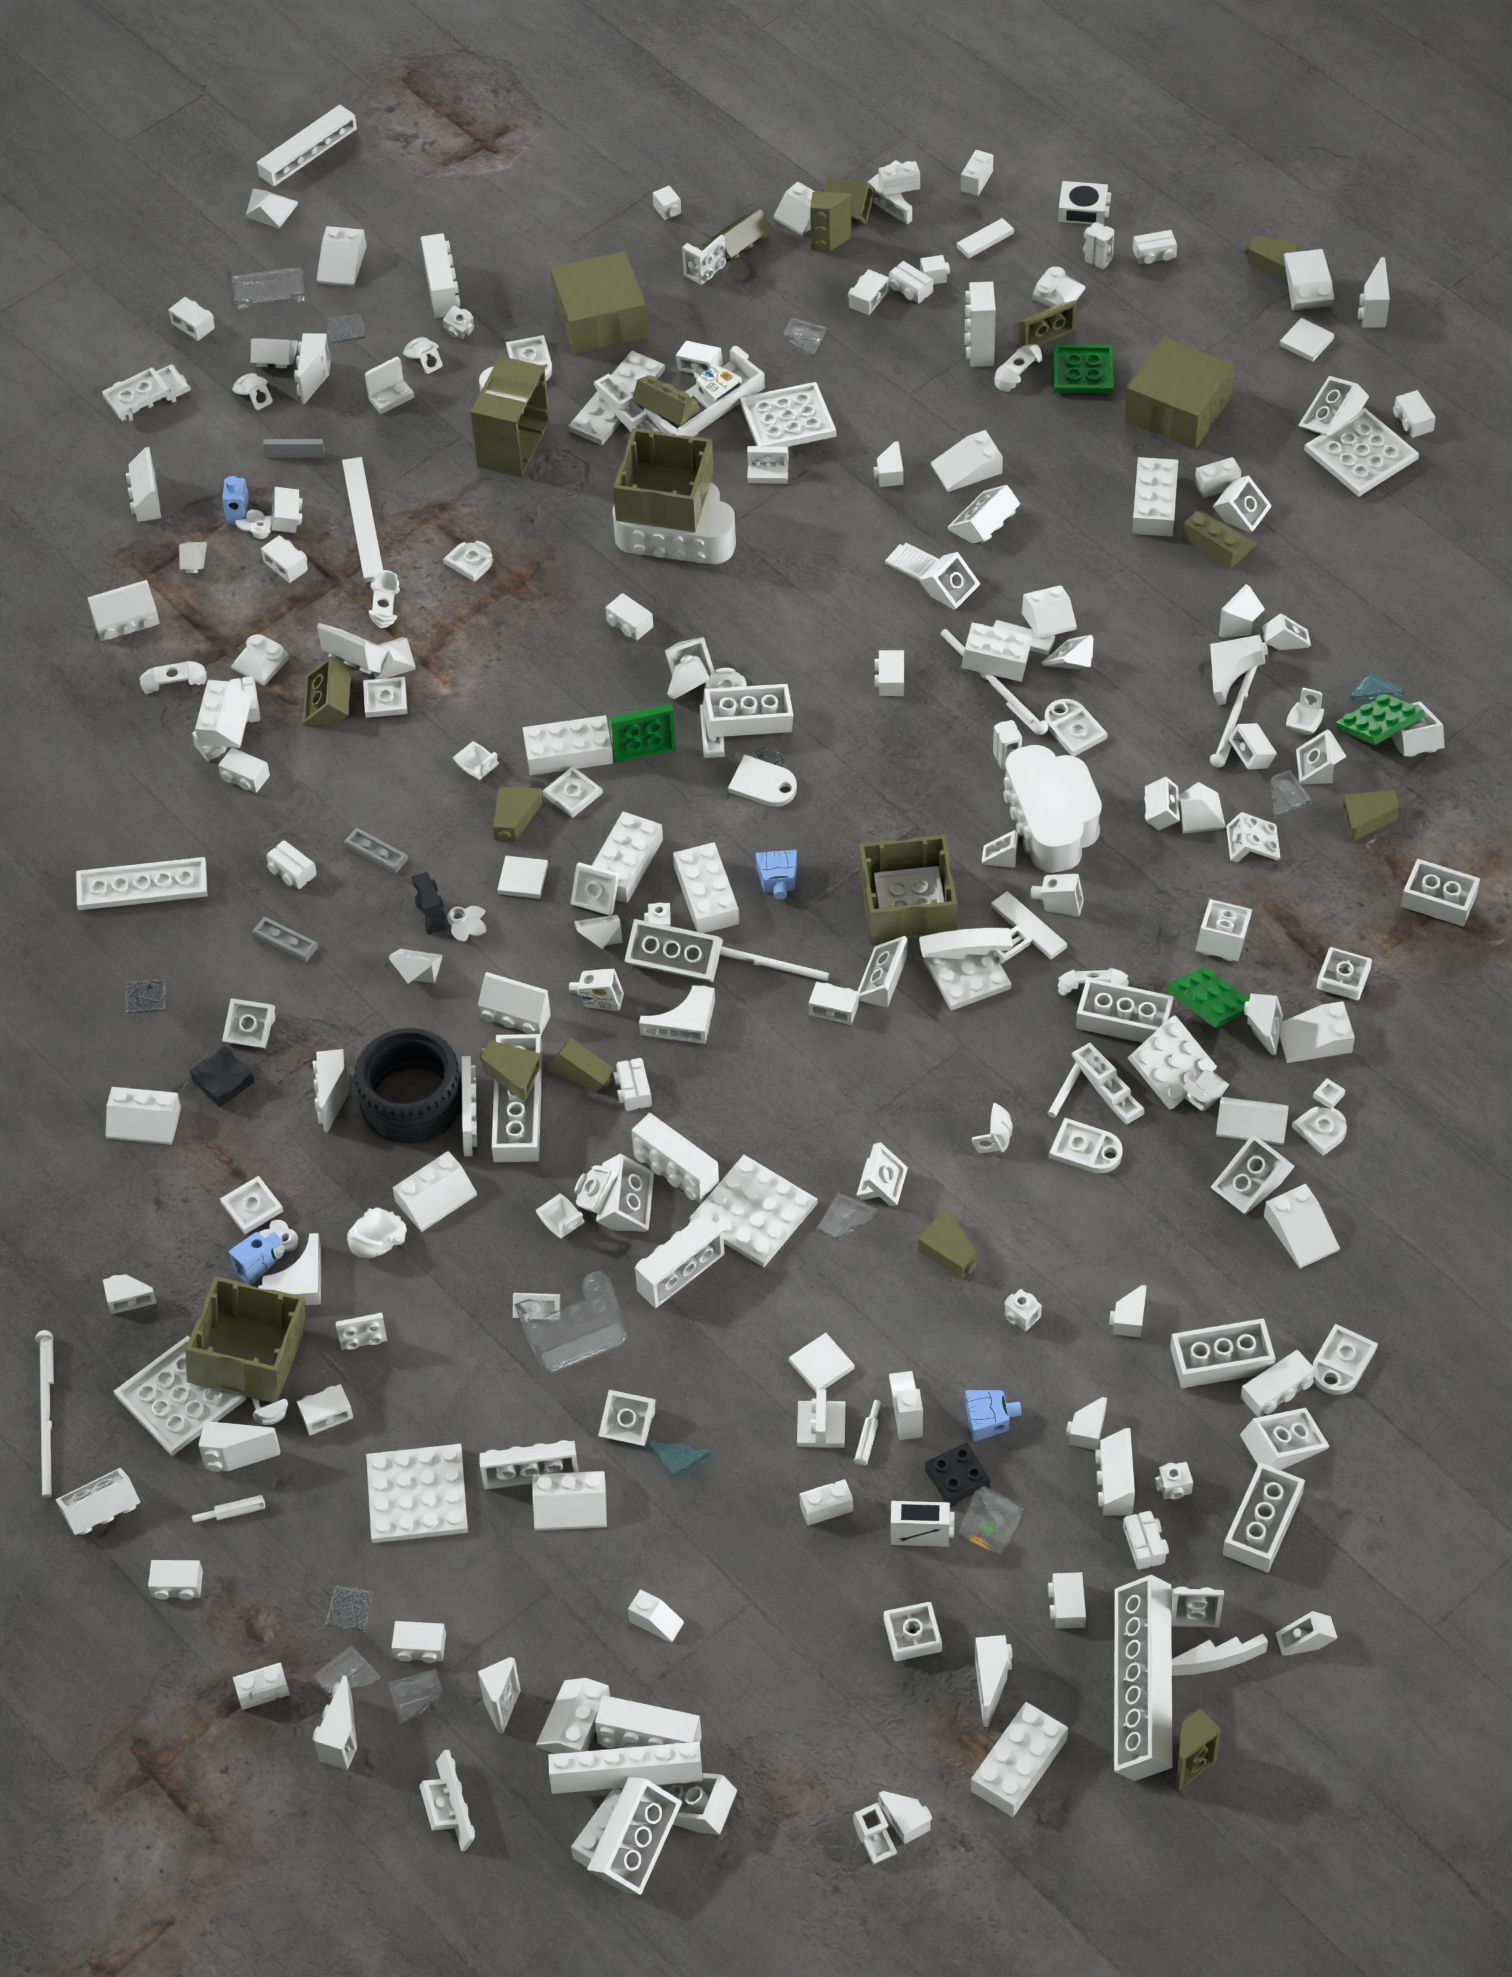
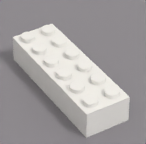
(516, 1121)

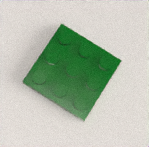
(1083, 369)
(1380, 719)
(642, 733)
(1209, 996)

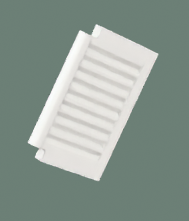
(911, 560)

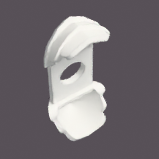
(1008, 374)
(385, 587)
(188, 670)
(1072, 978)

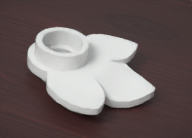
(256, 524)
(468, 923)
(282, 1230)

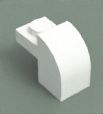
(1205, 1090)
(872, 1832)

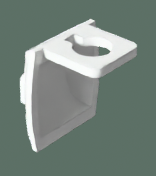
(419, 349)
(249, 384)
(1306, 717)
(476, 760)
(1000, 1131)
(560, 1216)
(271, 1413)

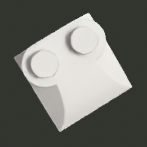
(1056, 288)
(260, 659)
(248, 1023)
(627, 1417)

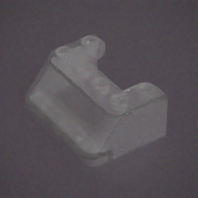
(576, 1330)

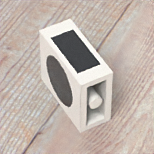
(1083, 202)
(921, 1523)

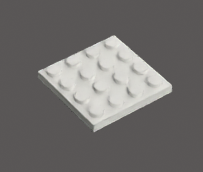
(788, 416)
(1362, 452)
(756, 1209)
(170, 1405)
(416, 1493)

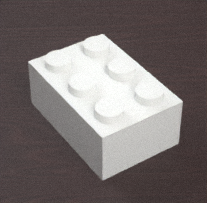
(996, 652)
(1440, 892)

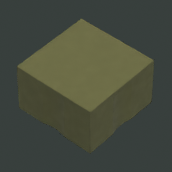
(599, 302)
(1179, 392)
(510, 416)
(663, 480)
(912, 920)
(245, 1339)

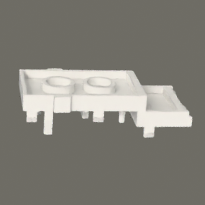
(145, 389)

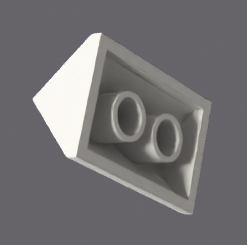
(883, 972)
(1244, 1118)
(500, 1691)

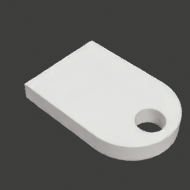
(531, 350)
(1074, 727)
(762, 782)
(1085, 1147)
(1343, 1358)

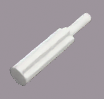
(867, 1436)
(232, 1509)

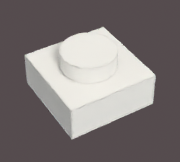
(1329, 1093)

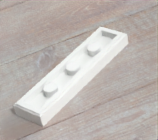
(1017, 914)

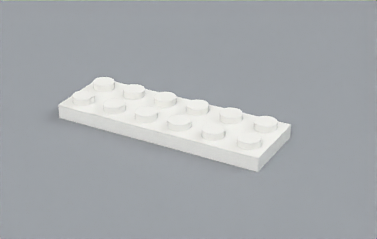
(596, 419)
(141, 883)

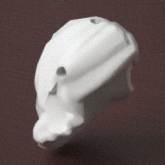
(376, 1233)

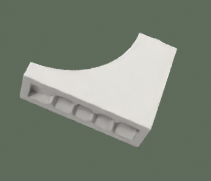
(892, 203)
(1233, 659)
(687, 1021)
(302, 1277)
(906, 1405)

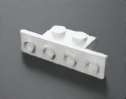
(445, 1802)

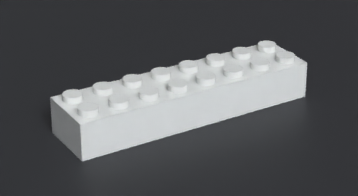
(1143, 1678)

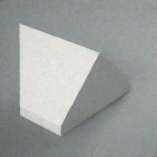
(1001, 851)

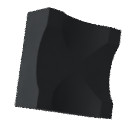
(429, 902)
(222, 1077)
(957, 1474)

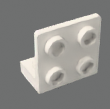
(703, 264)
(386, 386)
(1252, 834)
(361, 1331)

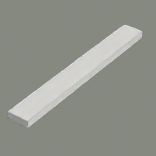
(362, 518)

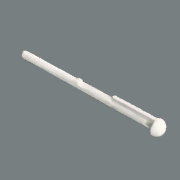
(1013, 703)
(1219, 759)
(759, 960)
(45, 1339)

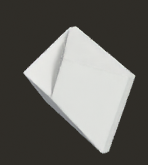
(269, 208)
(1239, 614)
(692, 647)
(1072, 654)
(398, 659)
(1318, 758)
(1200, 810)
(601, 930)
(416, 965)

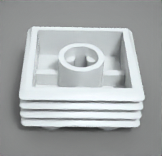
(1355, 973)
(916, 1617)

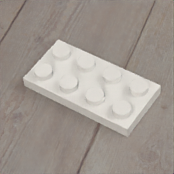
(469, 1106)

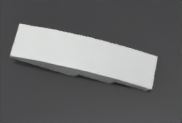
(621, 403)
(966, 941)
(1107, 1083)
(1211, 1658)

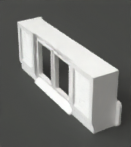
(752, 383)

